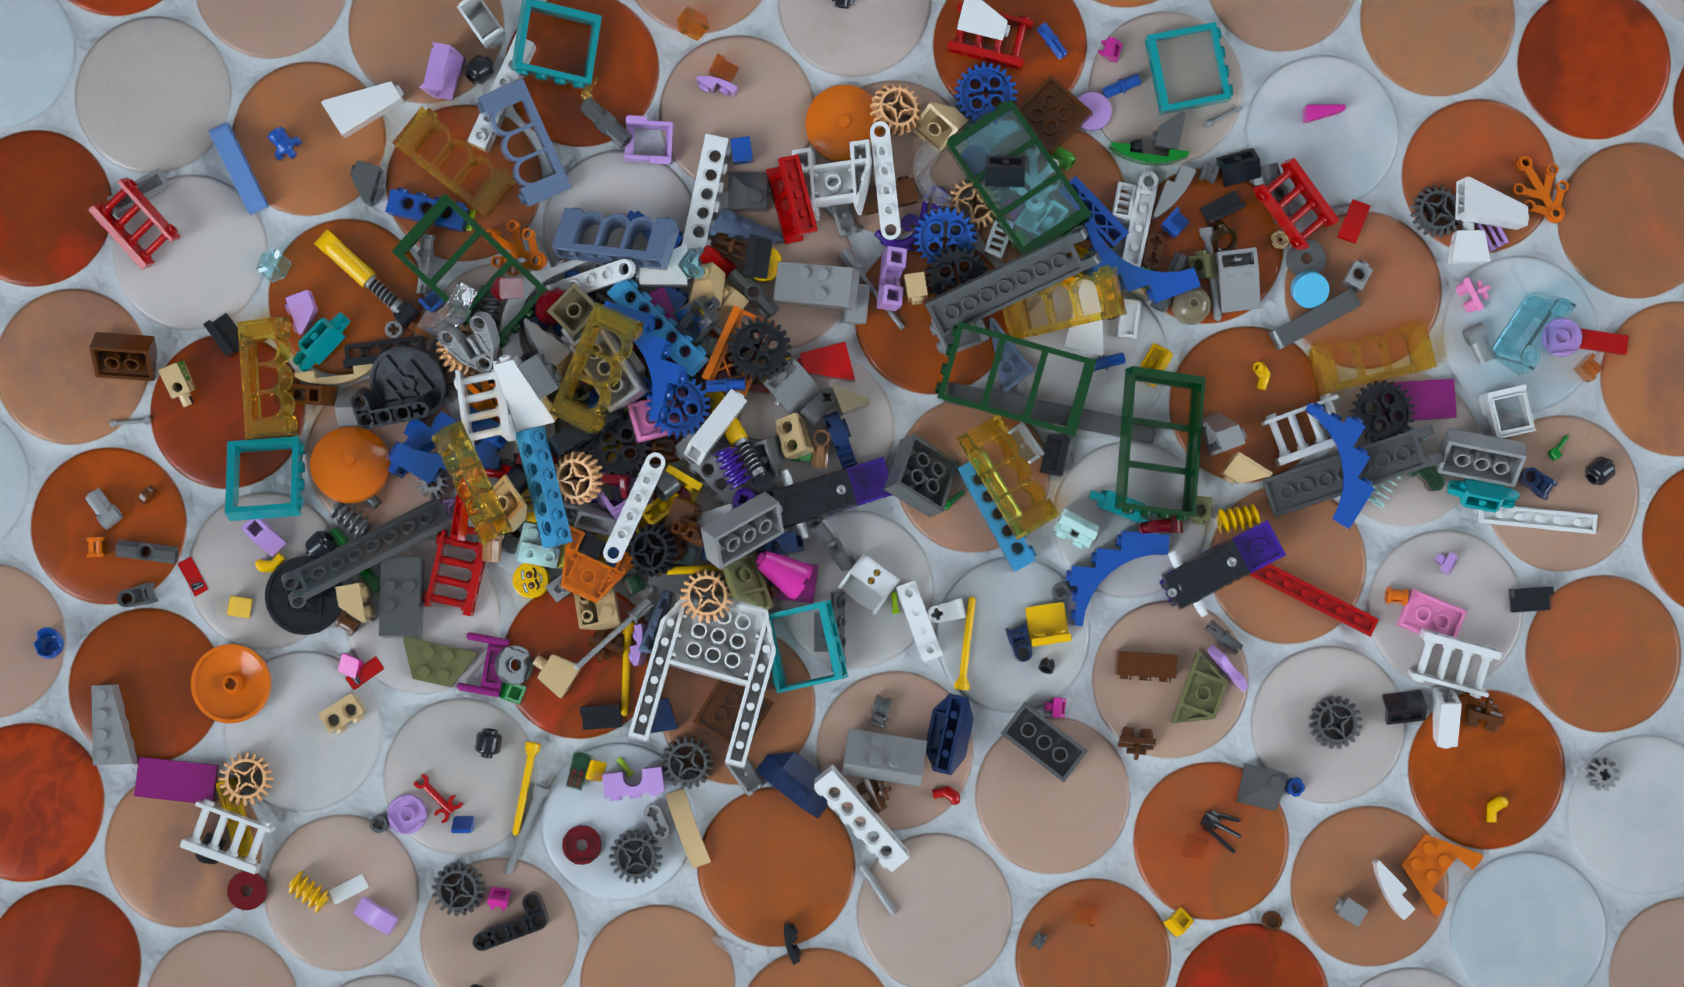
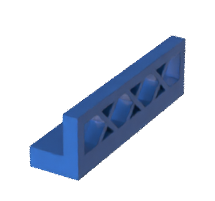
(1101, 214)

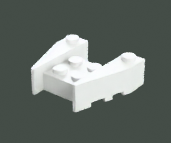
(838, 181)

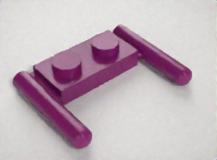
(490, 681)

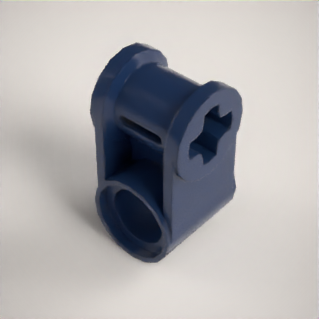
(1539, 484)
(1019, 641)

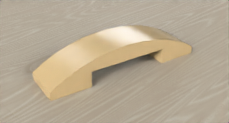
(312, 377)
(687, 828)

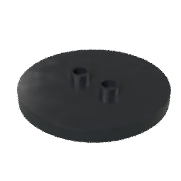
(407, 373)
(310, 619)

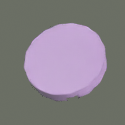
(1101, 111)
(1561, 337)
(407, 814)

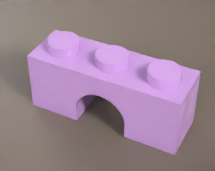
(889, 291)
(616, 786)

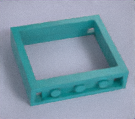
(561, 12)
(1157, 74)
(291, 509)
(833, 644)

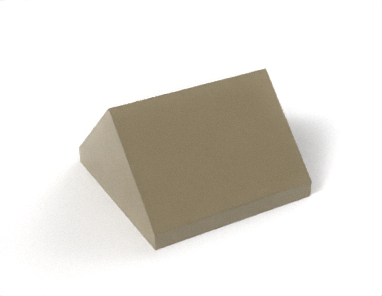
(572, 309)
(848, 400)

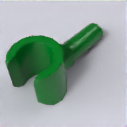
(1555, 453)
(949, 502)

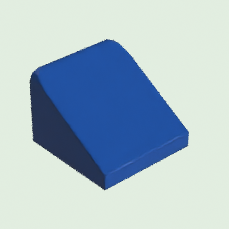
(462, 824)

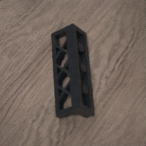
(350, 362)

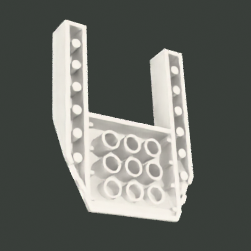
(731, 650)

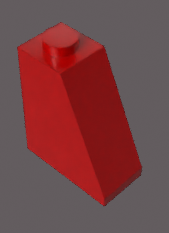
(828, 362)

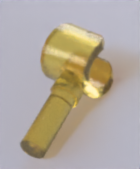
(586, 93)

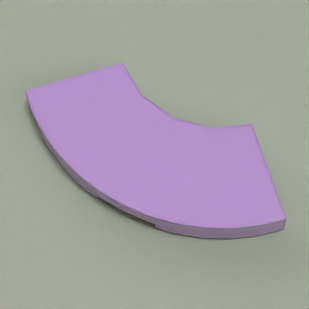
(1227, 668)

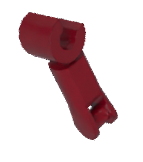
(1165, 525)

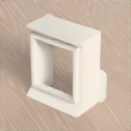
(1489, 409)

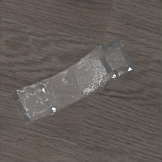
(924, 161)
(453, 312)

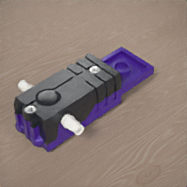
(830, 493)
(1219, 566)

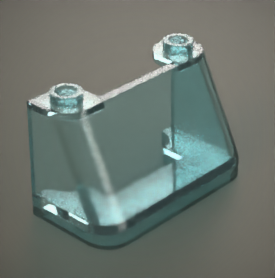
(1514, 342)

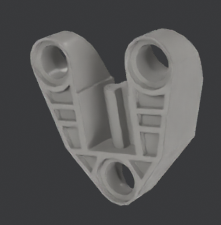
(478, 345)

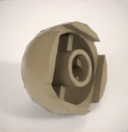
(1191, 306)

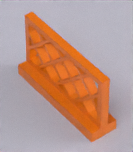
(720, 350)

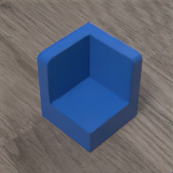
(741, 150)
(1174, 223)
(432, 302)

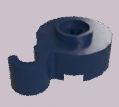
(840, 436)

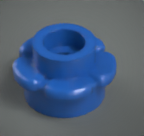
(1298, 790)

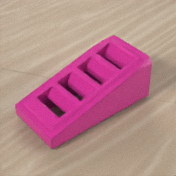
(1314, 112)

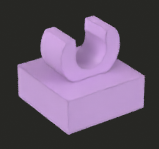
(1447, 562)

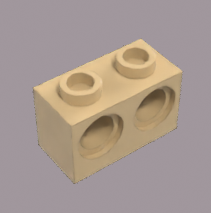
(915, 288)
(798, 433)
(340, 709)

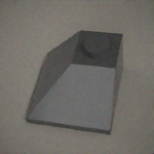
(748, 191)
(1261, 787)

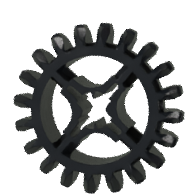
(658, 565)

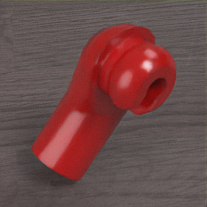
(947, 792)

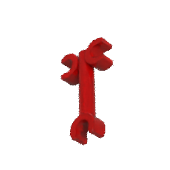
(447, 807)

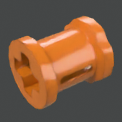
(91, 547)
(1396, 596)

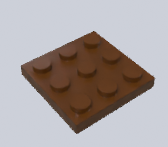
(1054, 113)
(722, 708)

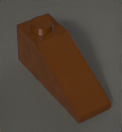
(312, 394)

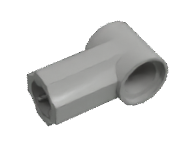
(1477, 338)
(106, 512)

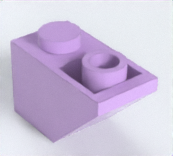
(303, 311)
(264, 536)

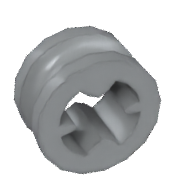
(390, 334)

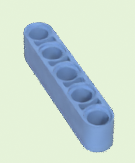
(238, 168)

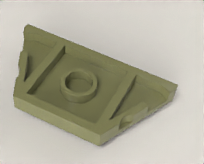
(747, 582)
(437, 662)
(1201, 692)

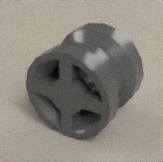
(1208, 172)
(881, 705)

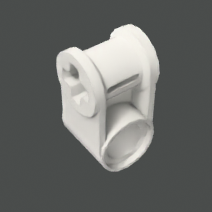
(950, 611)

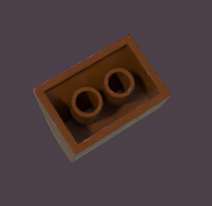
(124, 356)

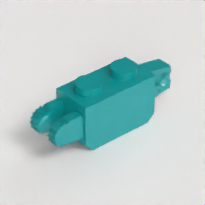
(320, 341)
(1482, 494)
(1106, 502)

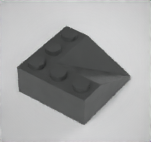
(921, 475)

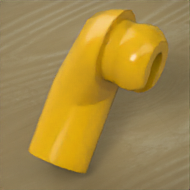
(1263, 374)
(269, 565)
(1494, 806)

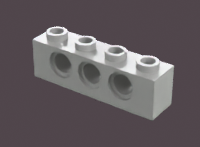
(709, 480)

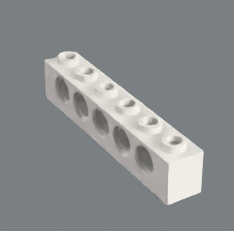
(482, 135)
(711, 145)
(888, 859)

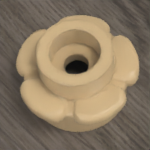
(1275, 239)

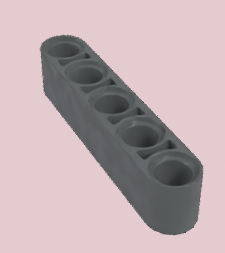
(1315, 319)

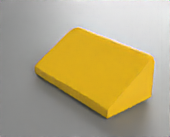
(1157, 358)

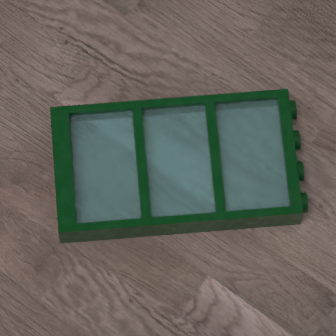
(1027, 214)

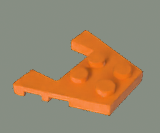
(589, 576)
(1429, 862)

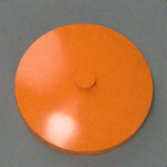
(839, 118)
(349, 464)
(231, 683)

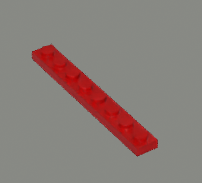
(1316, 598)

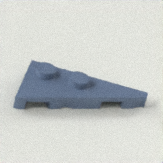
(741, 227)
(1013, 365)
(660, 611)

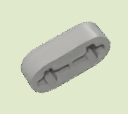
(652, 823)

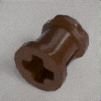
(347, 624)

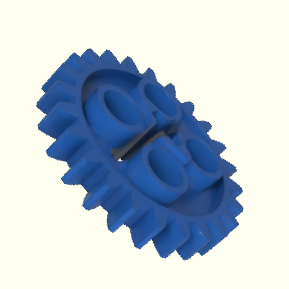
(983, 77)
(928, 235)
(695, 399)

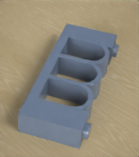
(503, 98)
(576, 221)

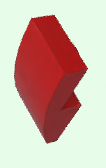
(1354, 221)
(712, 255)

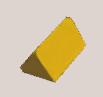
(239, 606)
(595, 770)
(1178, 922)

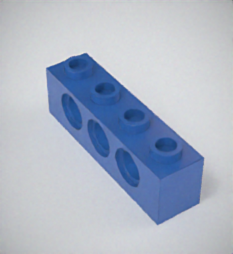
(399, 197)

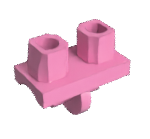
(1468, 286)

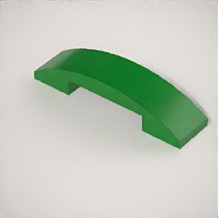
(1123, 151)

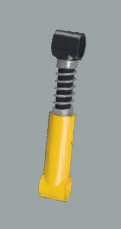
(365, 277)
(738, 438)

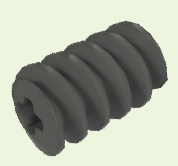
(490, 306)
(351, 519)

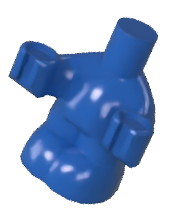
(283, 143)

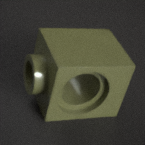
(1209, 266)
(1206, 502)

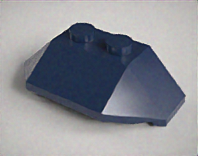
(949, 733)
(794, 779)

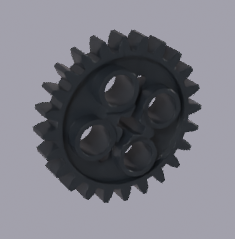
(940, 281)
(743, 342)
(1398, 403)
(621, 464)

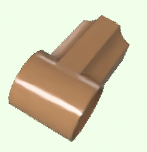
(819, 457)
(492, 551)

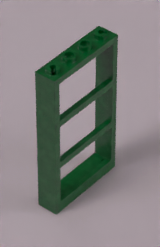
(425, 224)
(1079, 399)
(1194, 429)

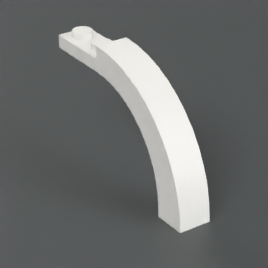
(514, 306)

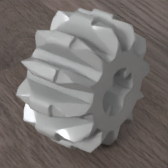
(435, 490)
(1606, 767)

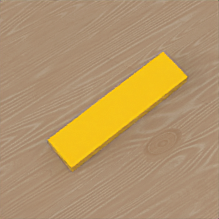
(247, 839)

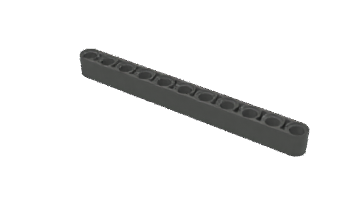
(1051, 412)

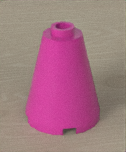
(784, 572)

